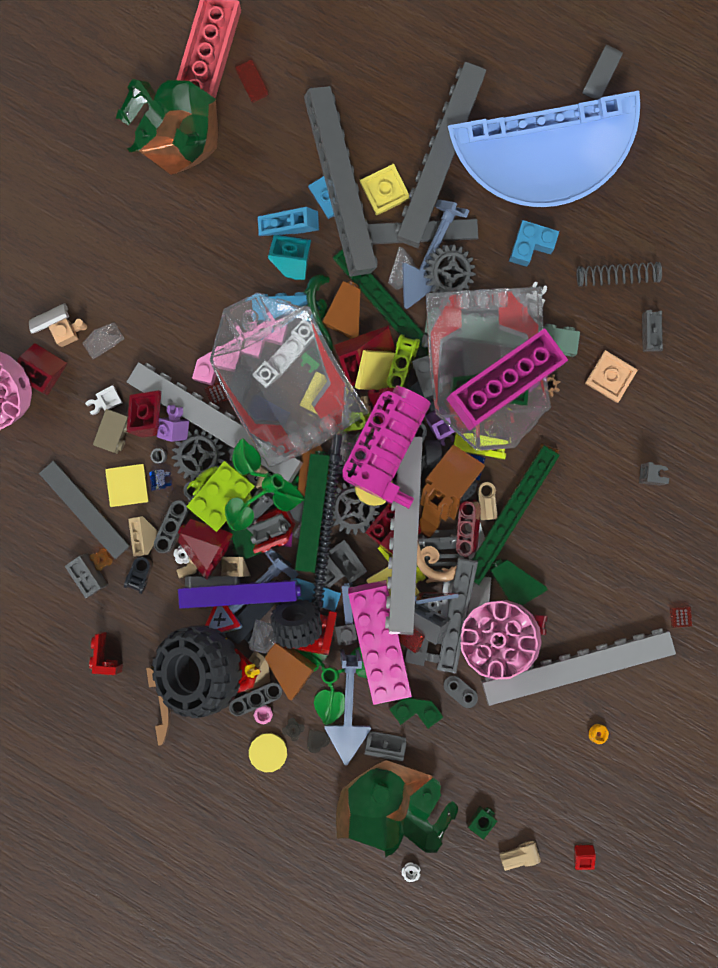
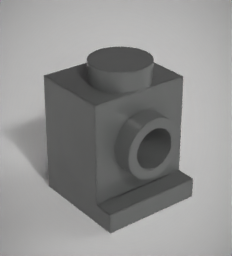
(346, 634)

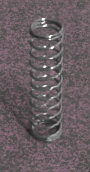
(657, 273)

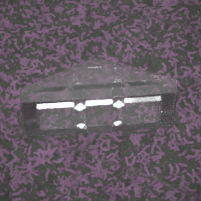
(396, 277)
(102, 340)
(262, 637)

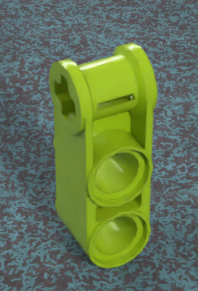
(406, 352)

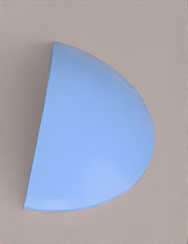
(549, 153)

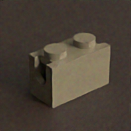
(111, 432)

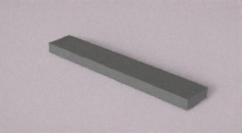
(456, 230)
(84, 509)
(457, 614)

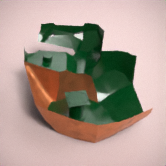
(177, 127)
(392, 804)

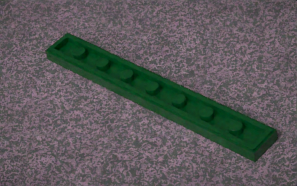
(385, 305)
(513, 511)

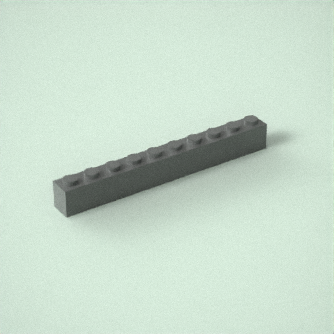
(440, 156)
(340, 181)

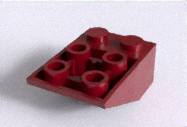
(351, 350)

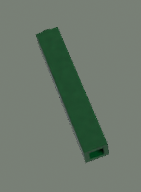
(312, 512)

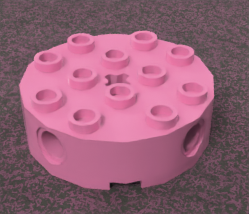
(14, 391)
(481, 637)

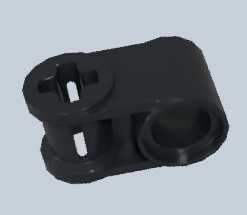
(138, 575)

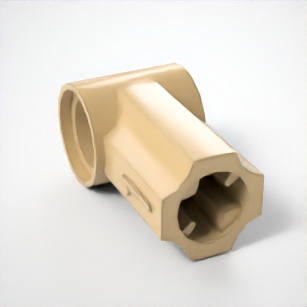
(487, 503)
(525, 854)

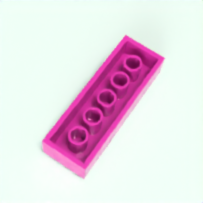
(507, 379)
(379, 649)

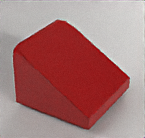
(584, 857)

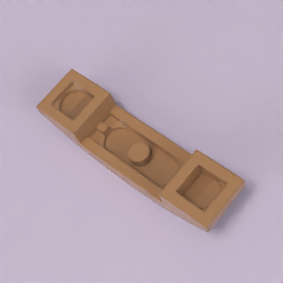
(161, 728)

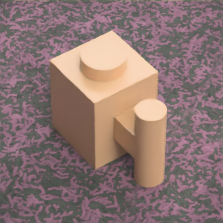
(65, 332)

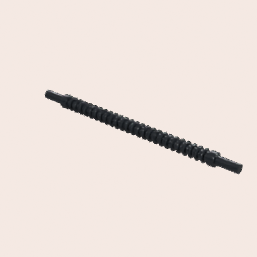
(335, 458)

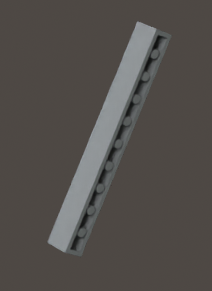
(203, 414)
(405, 544)
(580, 666)

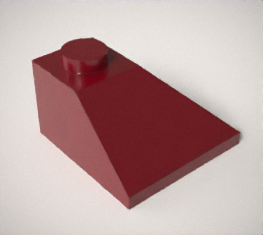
(144, 414)

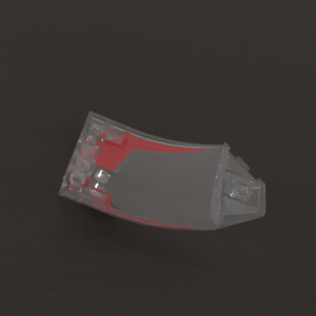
(469, 335)
(282, 377)

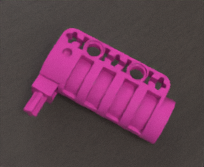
(387, 444)

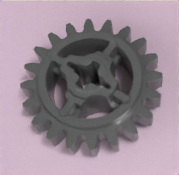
(464, 272)
(196, 438)
(339, 519)

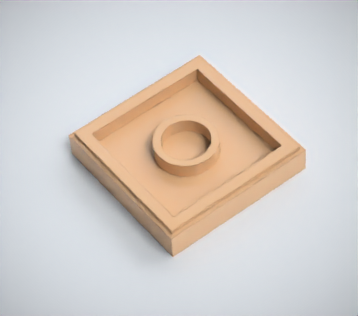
(611, 376)

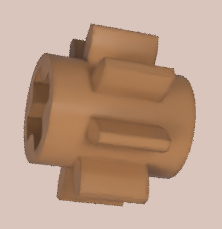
(554, 383)

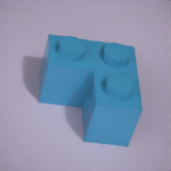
(530, 238)

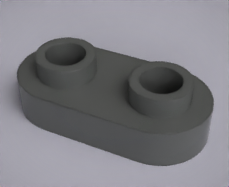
(460, 691)

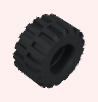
(296, 623)

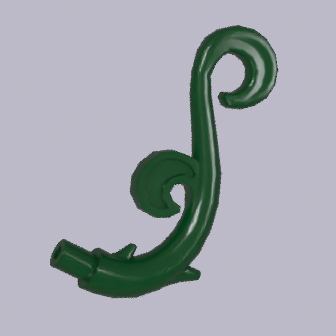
(318, 307)

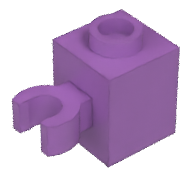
(173, 427)
(439, 427)

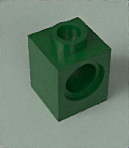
(482, 830)

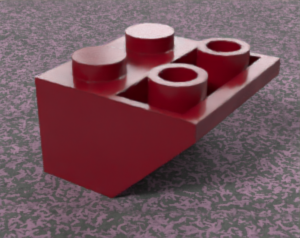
(41, 368)
(380, 529)

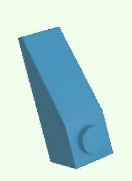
(288, 222)

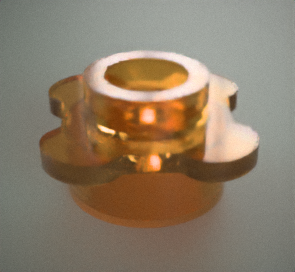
(101, 554)

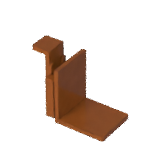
(446, 487)

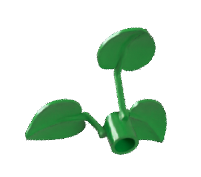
(285, 496)
(328, 703)

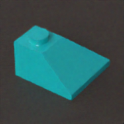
(290, 256)

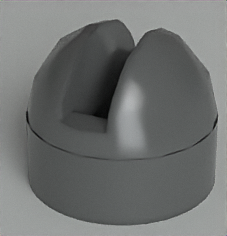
(155, 456)

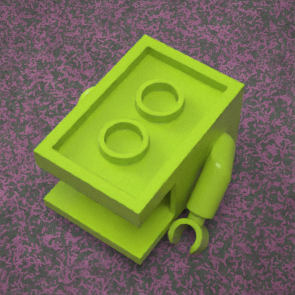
(220, 486)

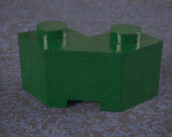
(425, 708)

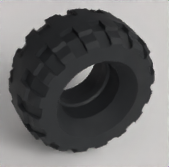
(217, 669)

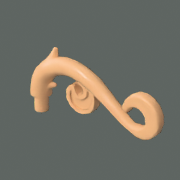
(433, 576)

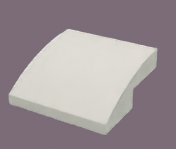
(48, 318)

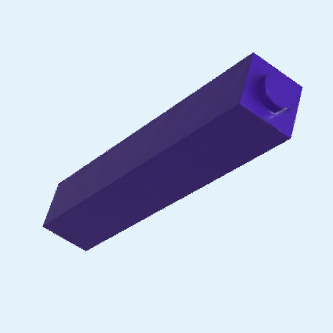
(239, 594)

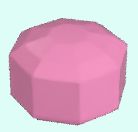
(263, 714)

